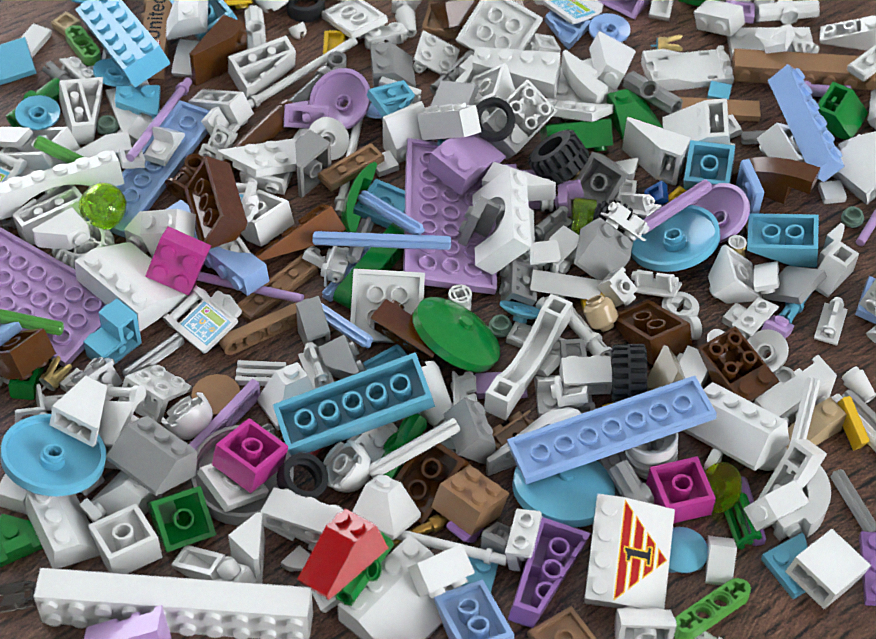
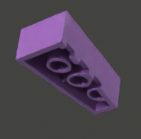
(543, 573)

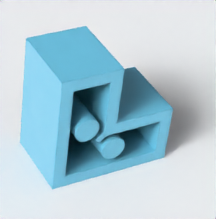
(117, 334)

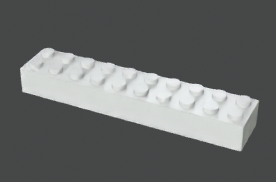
(188, 604)

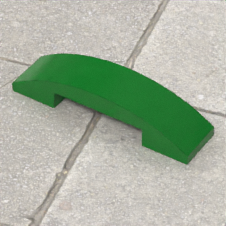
(361, 183)

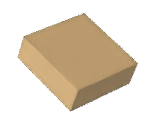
(65, 21)

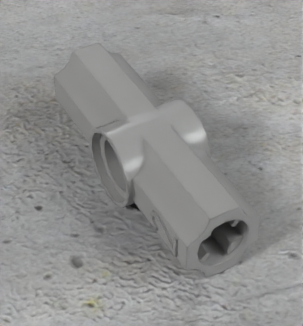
(643, 88)
(629, 484)

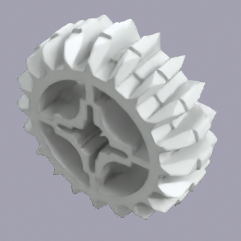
(103, 237)

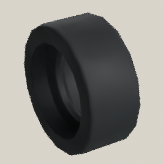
(305, 14)
(507, 130)
(308, 462)

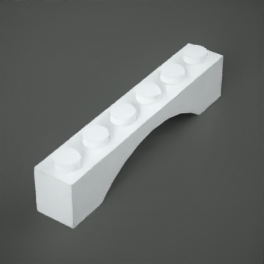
(84, 171)
(514, 380)

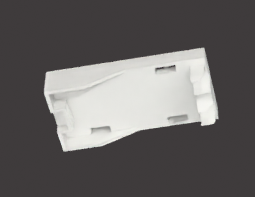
(687, 70)

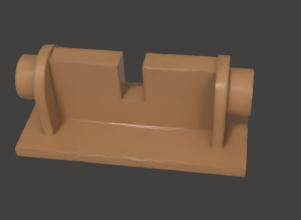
(517, 423)

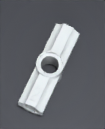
(786, 10)
(255, 26)

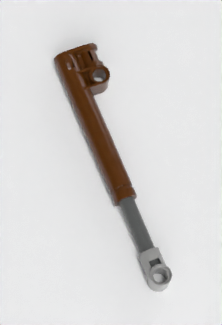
(262, 132)

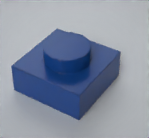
(659, 192)

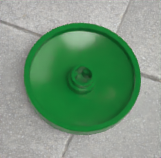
(456, 334)

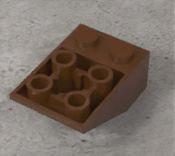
(737, 365)

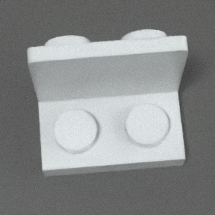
(160, 389)

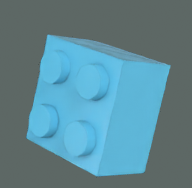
(708, 162)

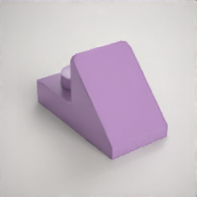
(303, 115)

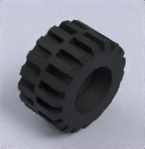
(559, 157)
(628, 371)

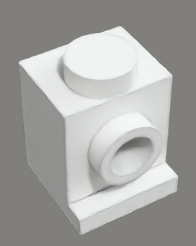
(618, 287)

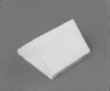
(248, 545)

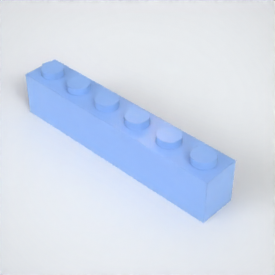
(806, 122)

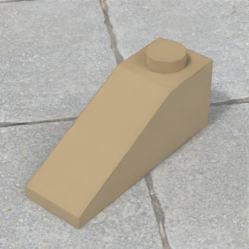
(825, 422)

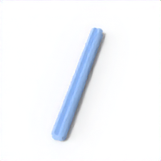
(382, 240)

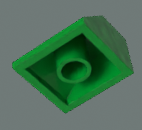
(629, 105)
(181, 518)

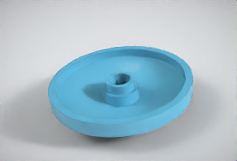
(679, 241)
(49, 459)
(566, 495)

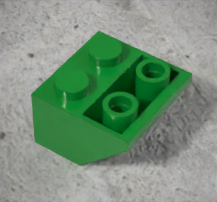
(842, 111)

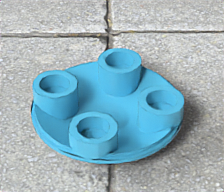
(687, 551)

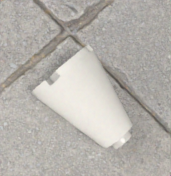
(439, 393)

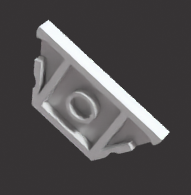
(262, 158)

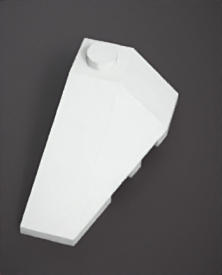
(187, 18)
(503, 459)

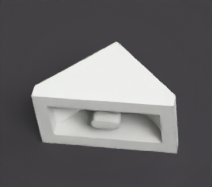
(720, 560)

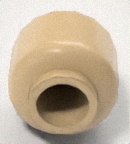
(600, 313)

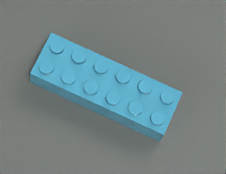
(123, 39)
(353, 405)

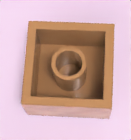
(470, 500)

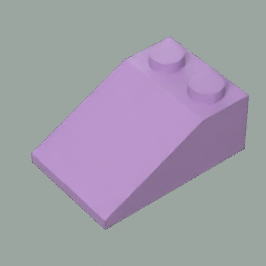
(463, 161)

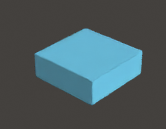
(719, 90)

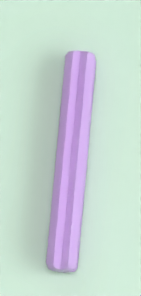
(678, 204)

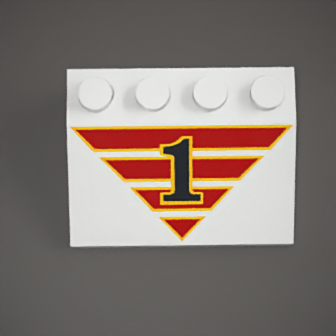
(629, 553)

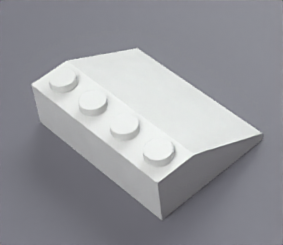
(120, 274)
(392, 603)

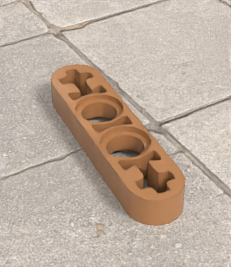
(263, 327)

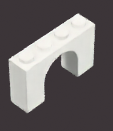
(513, 234)

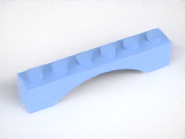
(240, 269)

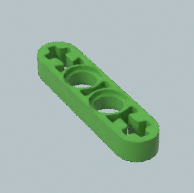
(715, 612)

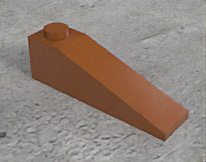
(298, 237)

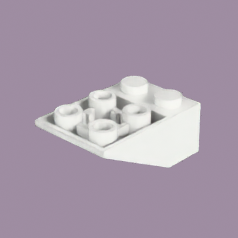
(530, 114)
(701, 122)
(657, 150)

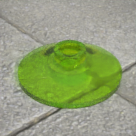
(722, 476)

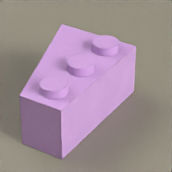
(145, 626)

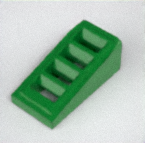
(26, 388)

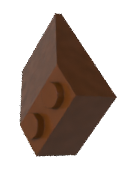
(211, 54)
(654, 327)
(25, 353)
(425, 473)

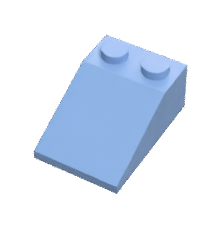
(472, 613)

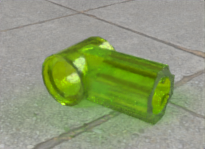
(582, 212)

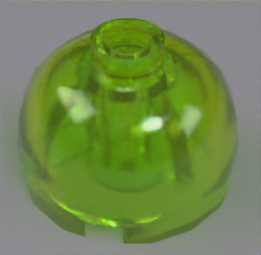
(103, 205)

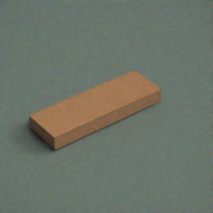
(350, 167)

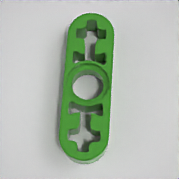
(78, 36)

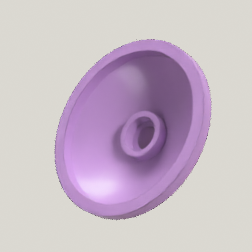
(341, 87)
(727, 204)

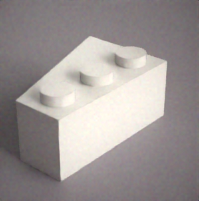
(81, 106)
(786, 398)
(297, 516)

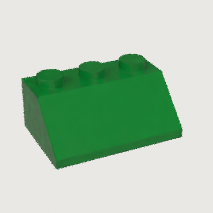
(592, 134)

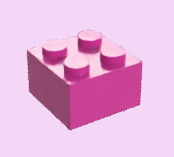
(178, 260)
(249, 455)
(683, 488)

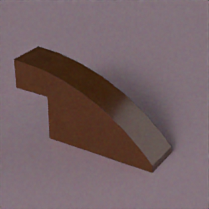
(780, 176)

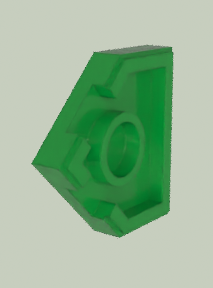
(16, 539)

